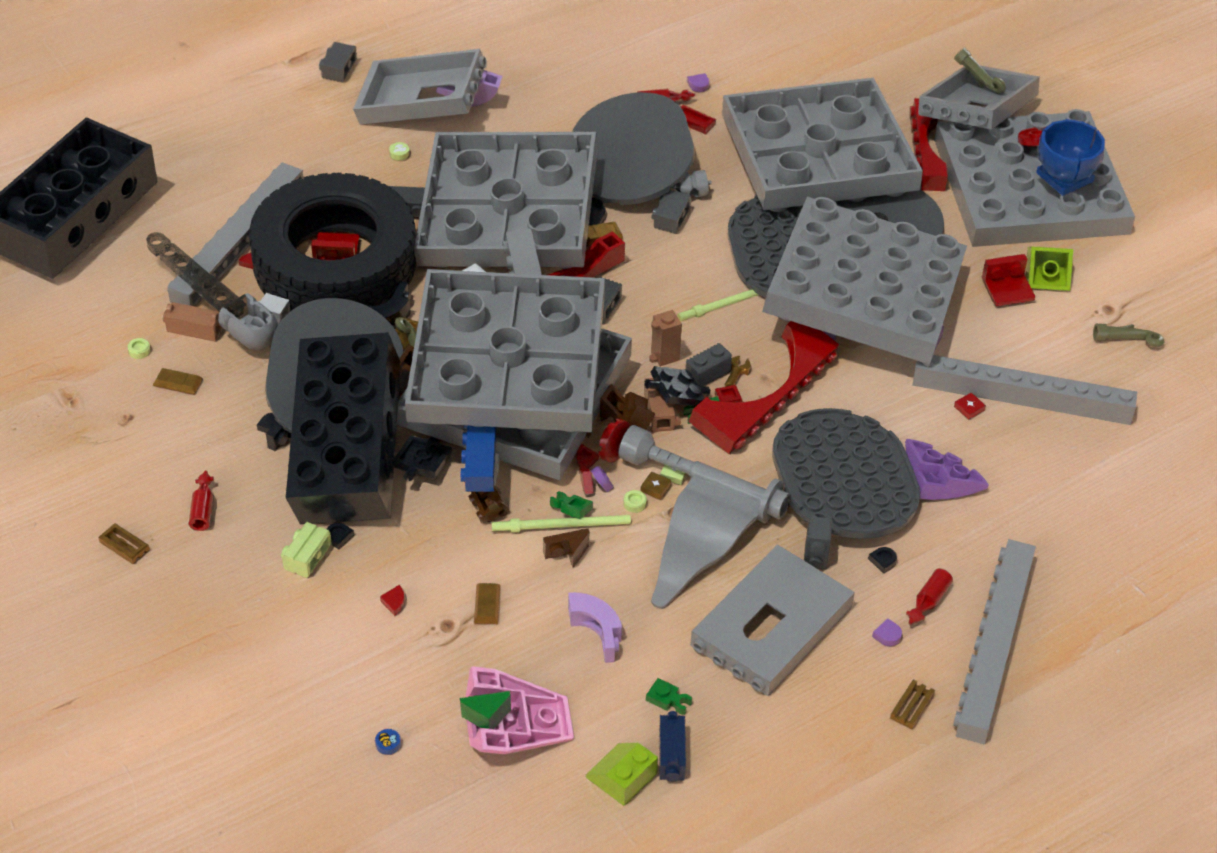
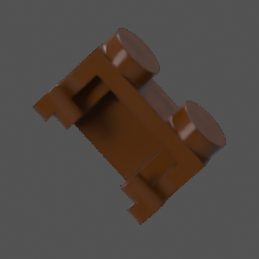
(489, 504)

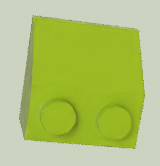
(1049, 268)
(624, 771)

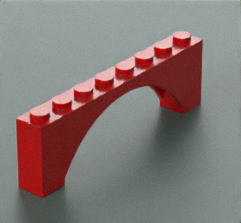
(731, 423)

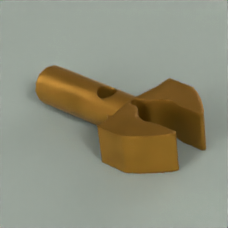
(736, 371)

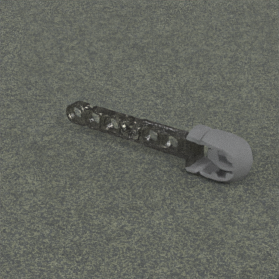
(253, 330)

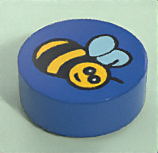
(387, 741)

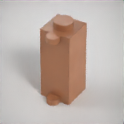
(192, 321)
(665, 338)
(664, 412)

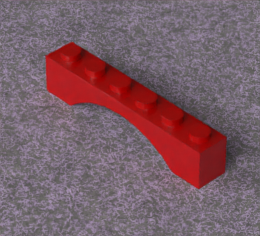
(934, 169)
(601, 256)

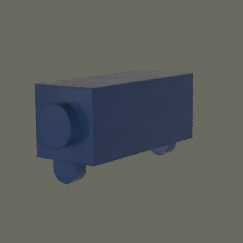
(672, 747)

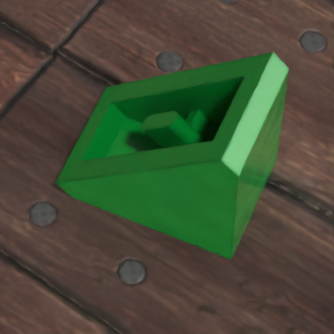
(487, 709)

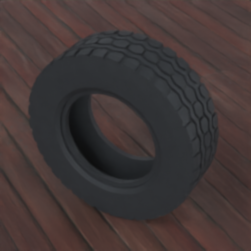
(329, 205)

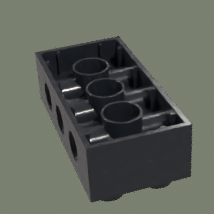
(73, 196)
(344, 429)

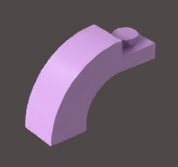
(486, 90)
(600, 617)

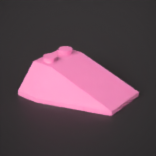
(535, 718)

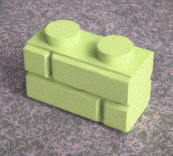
(306, 549)

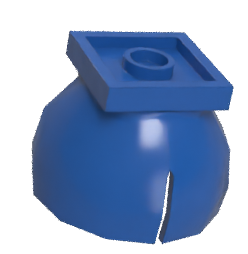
(1069, 154)

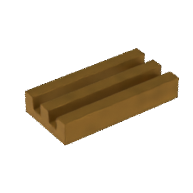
(121, 546)
(920, 690)

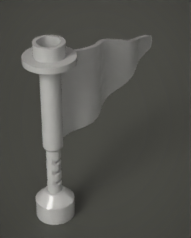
(706, 515)

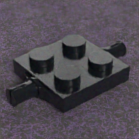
(677, 386)
(422, 457)

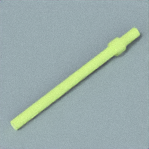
(699, 310)
(516, 524)

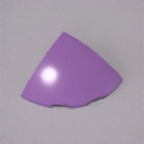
(941, 474)

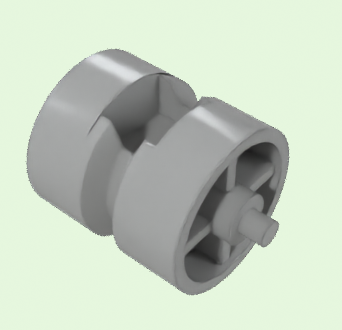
(694, 184)

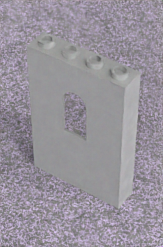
(396, 83)
(952, 96)
(794, 588)

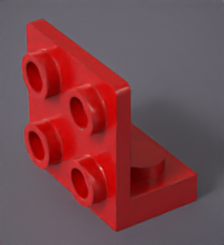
(334, 246)
(1006, 280)

